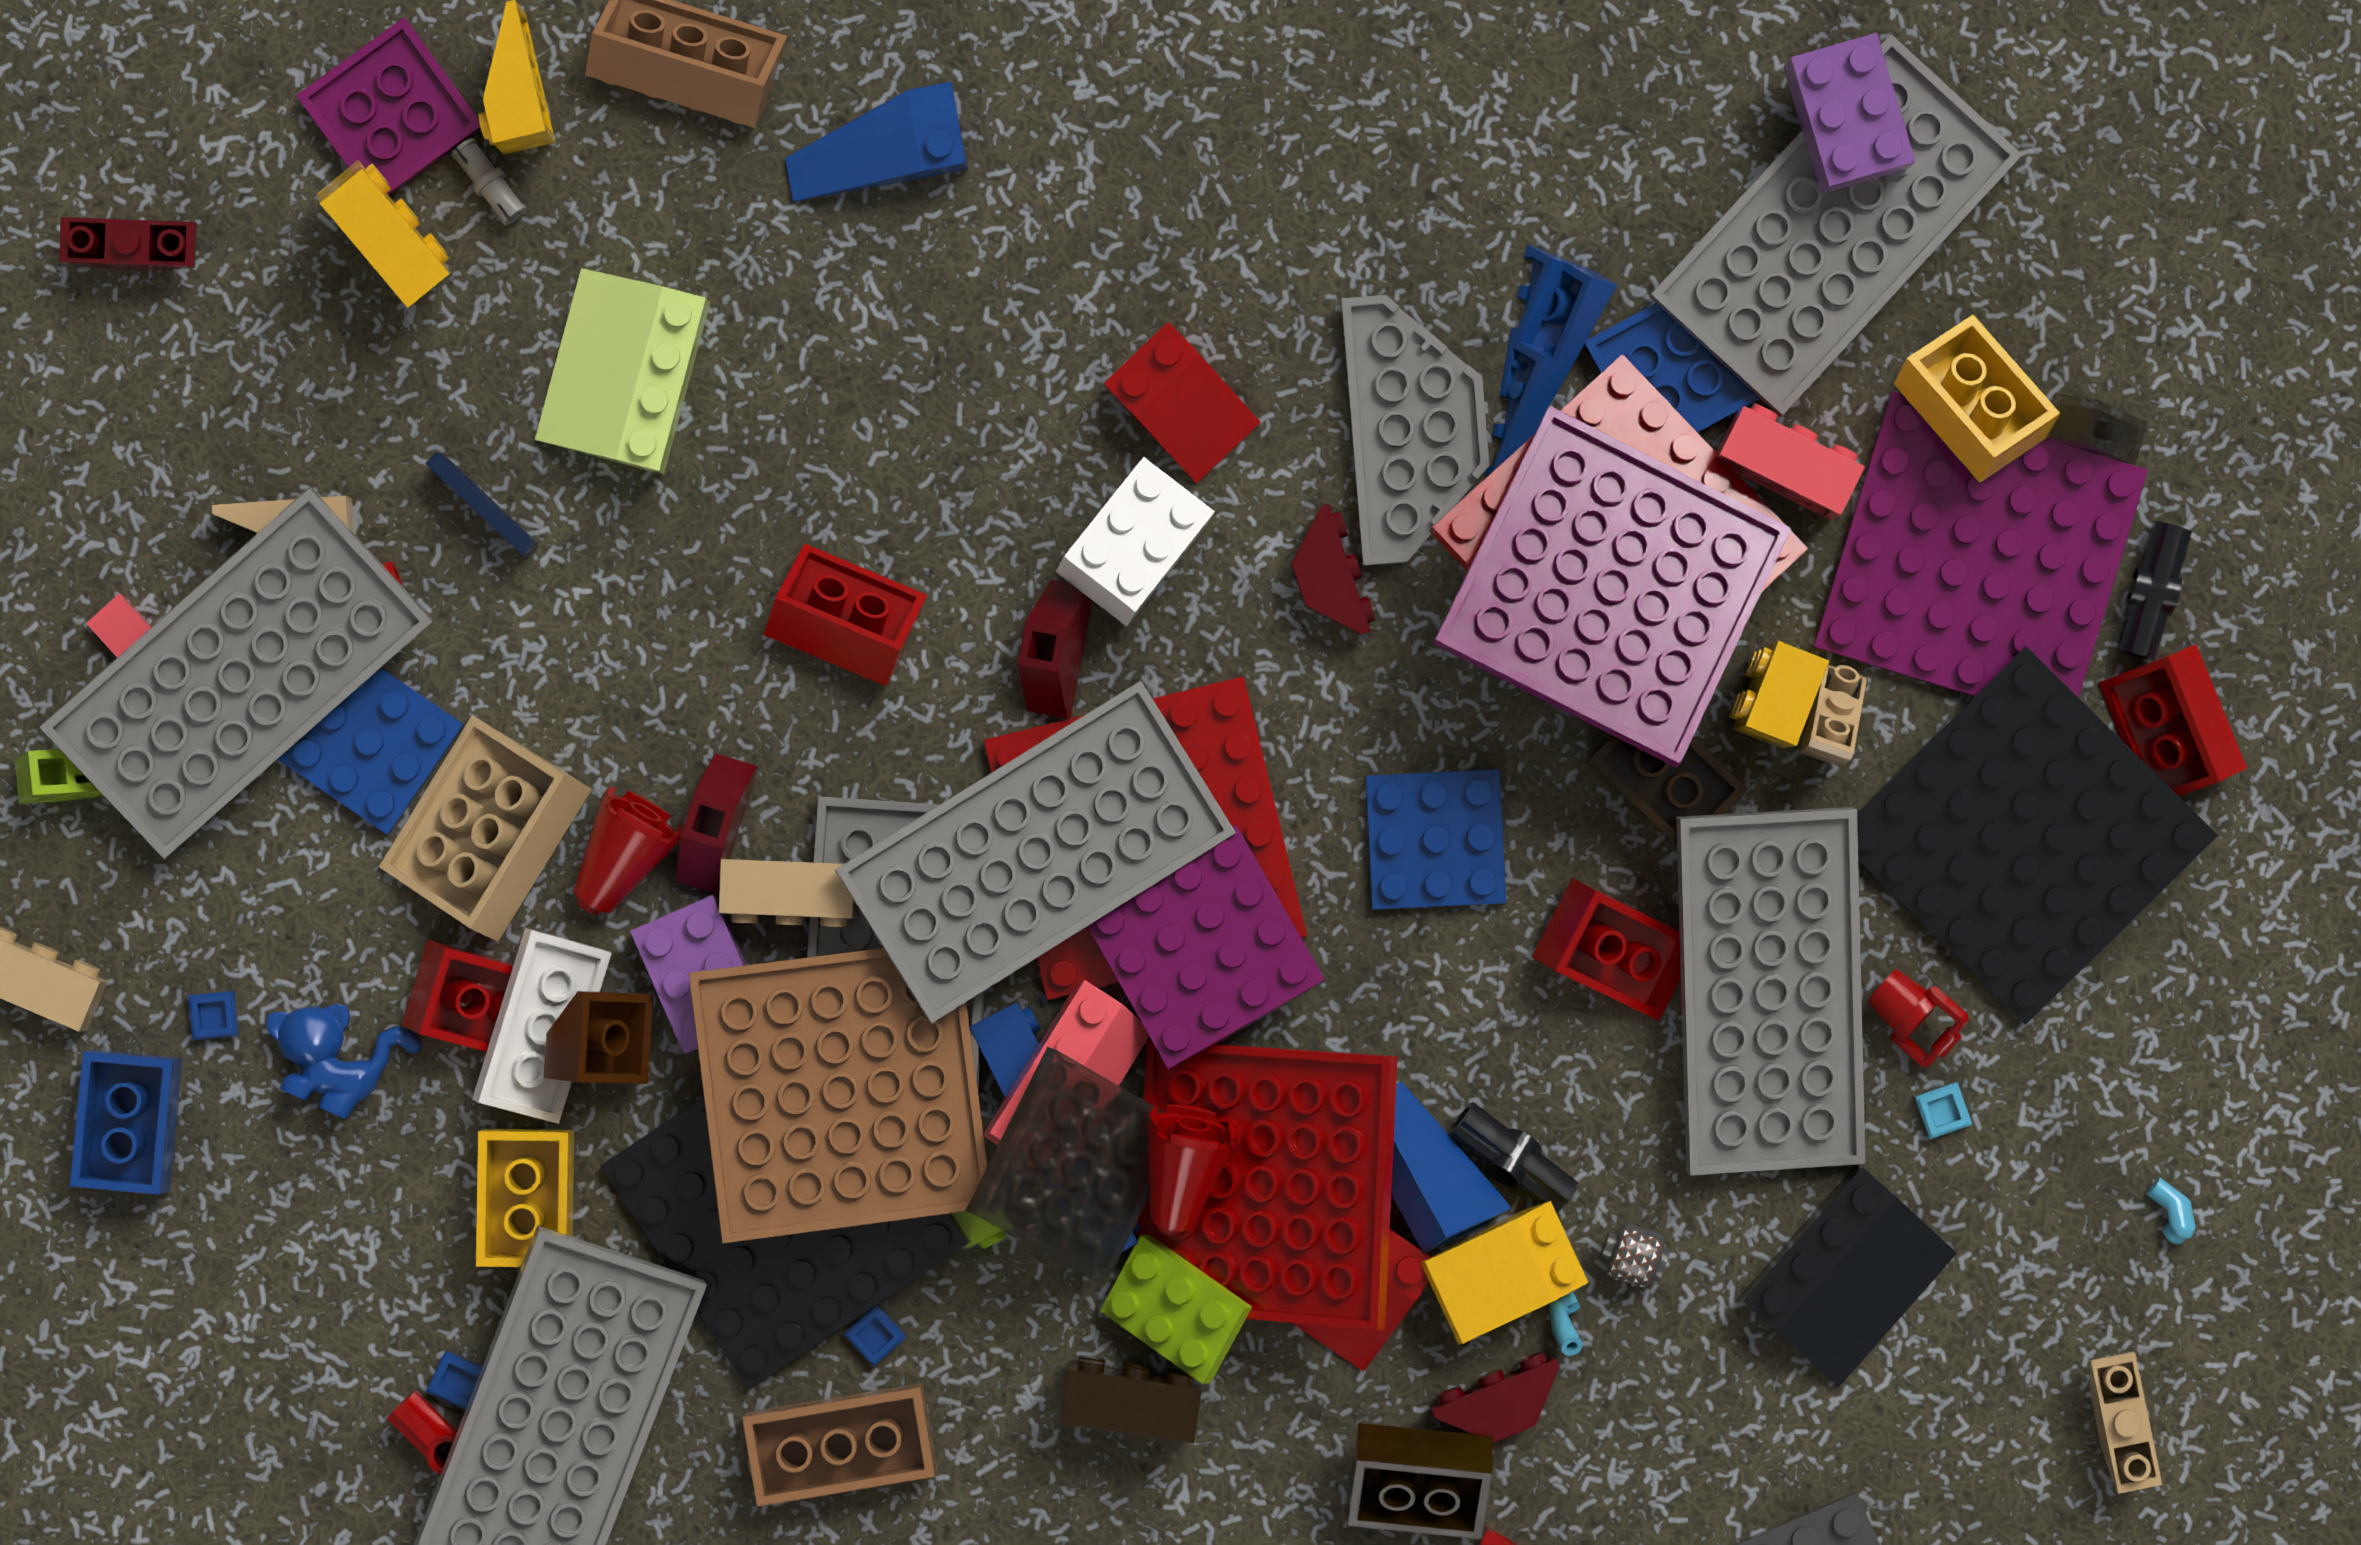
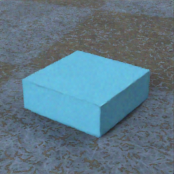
(1943, 1110)

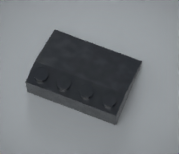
(1847, 1274)

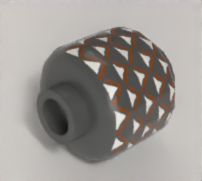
(1635, 1255)

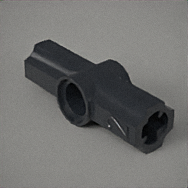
(2154, 590)
(1512, 1157)

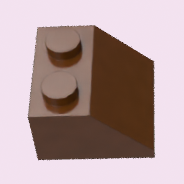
(601, 1039)

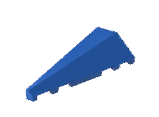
(1556, 322)

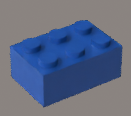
(126, 1122)

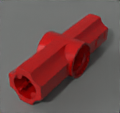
(423, 1427)

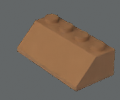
(686, 57)

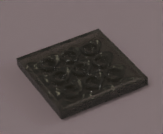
(1070, 1168)

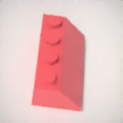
(1088, 1030)

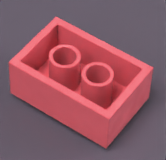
(1790, 461)

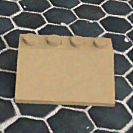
(485, 828)

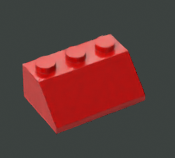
(844, 614)
(2174, 721)

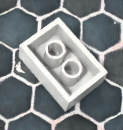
(1134, 541)

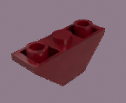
(128, 243)
(1329, 576)
(1054, 649)
(714, 821)
(1501, 1402)

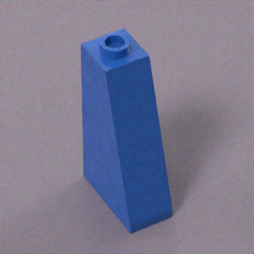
(1435, 1180)

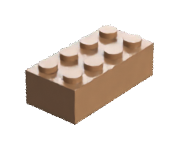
(839, 1444)

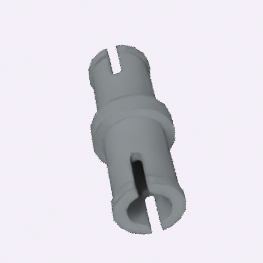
(488, 181)

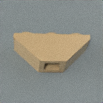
(1834, 717)
(2123, 1422)

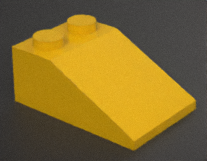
(514, 94)
(1504, 1272)

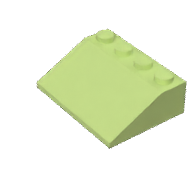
(623, 370)

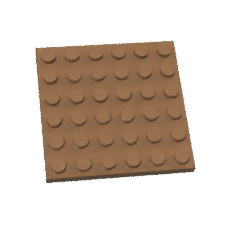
(833, 1096)

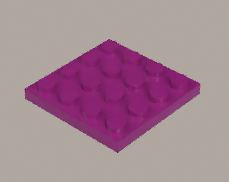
(1206, 951)

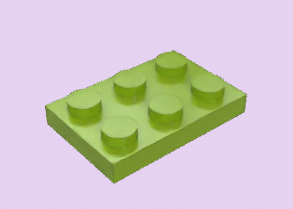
(1175, 1309)

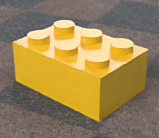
(385, 232)
(1976, 398)
(1778, 694)
(521, 1185)

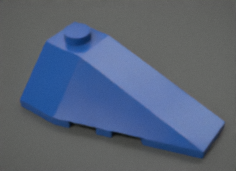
(891, 144)

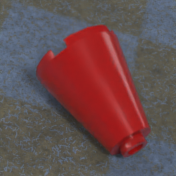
(623, 848)
(1184, 1163)

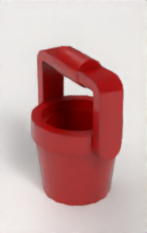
(1906, 1005)

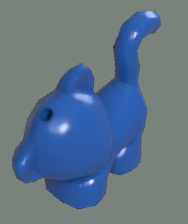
(313, 1040)

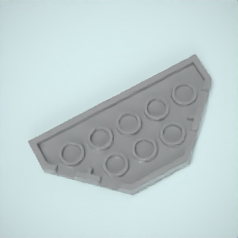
(1412, 427)

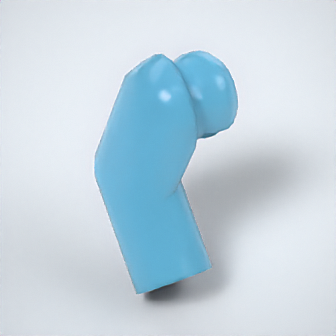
(2178, 1208)
(1561, 1325)

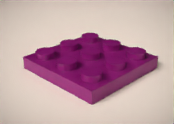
(391, 107)

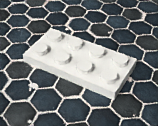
(539, 989)

